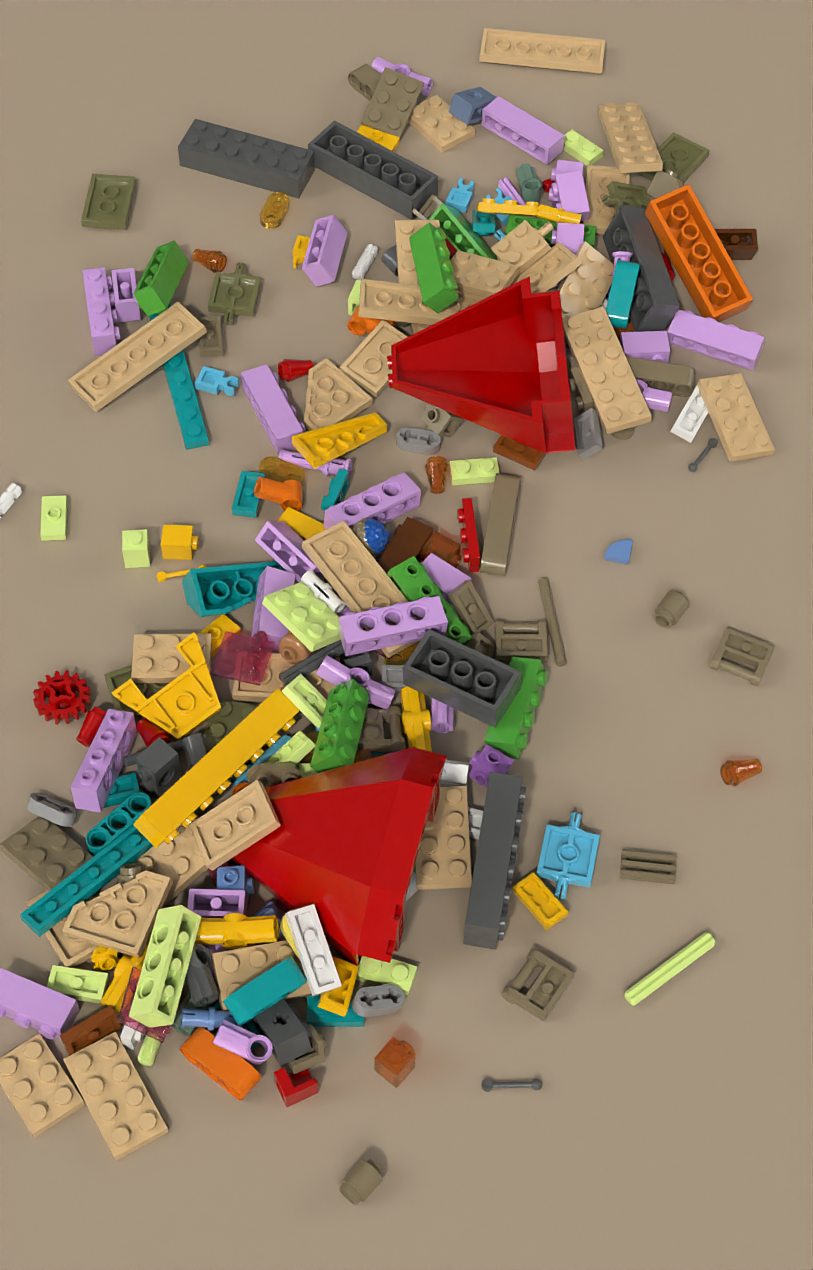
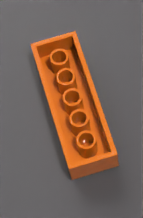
(698, 254)

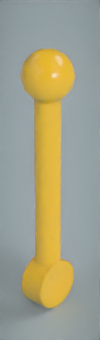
(162, 576)

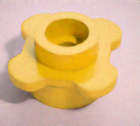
(104, 959)

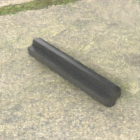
(312, 662)

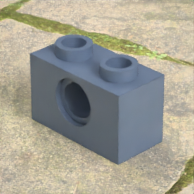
(469, 104)

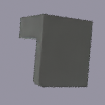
(359, 660)

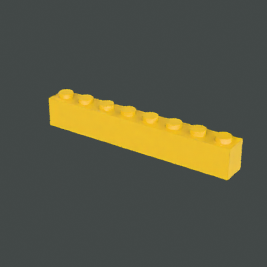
(215, 769)

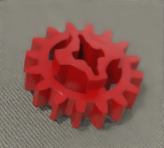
(62, 697)

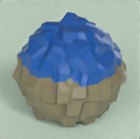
(371, 534)

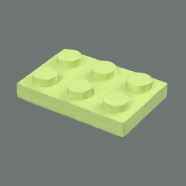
(304, 615)

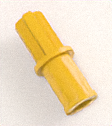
(558, 215)

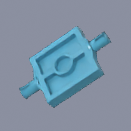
(568, 855)

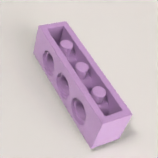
(379, 503)
(383, 635)
(104, 760)

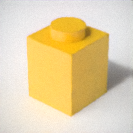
(178, 542)

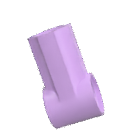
(239, 1042)

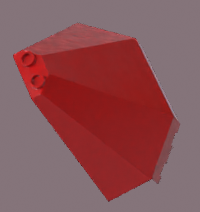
(495, 367)
(350, 847)

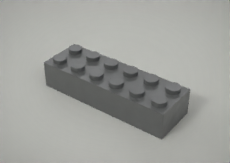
(246, 158)
(373, 169)
(654, 294)
(494, 861)

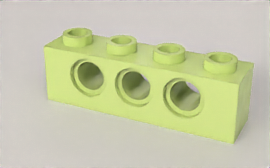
(165, 966)

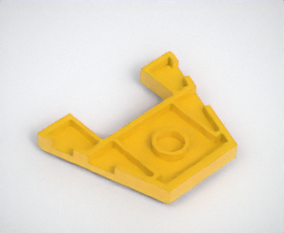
(181, 703)

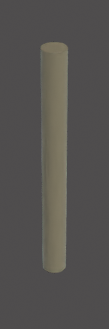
(552, 622)

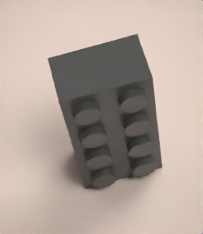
(462, 678)

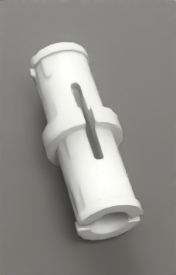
(313, 582)

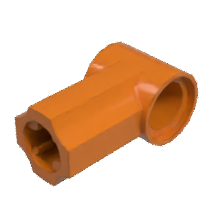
(363, 325)
(286, 493)

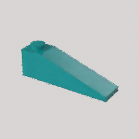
(223, 588)

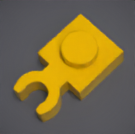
(300, 249)

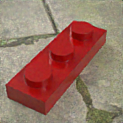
(469, 535)

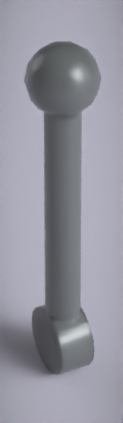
(712, 443)
(487, 1084)

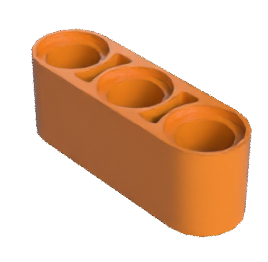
(220, 1065)

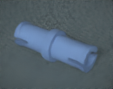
(205, 1018)

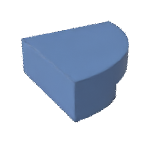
(619, 551)

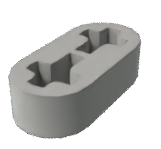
(418, 441)
(51, 809)
(379, 1004)

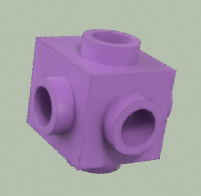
(488, 761)

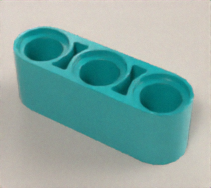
(622, 293)
(123, 814)
(265, 991)

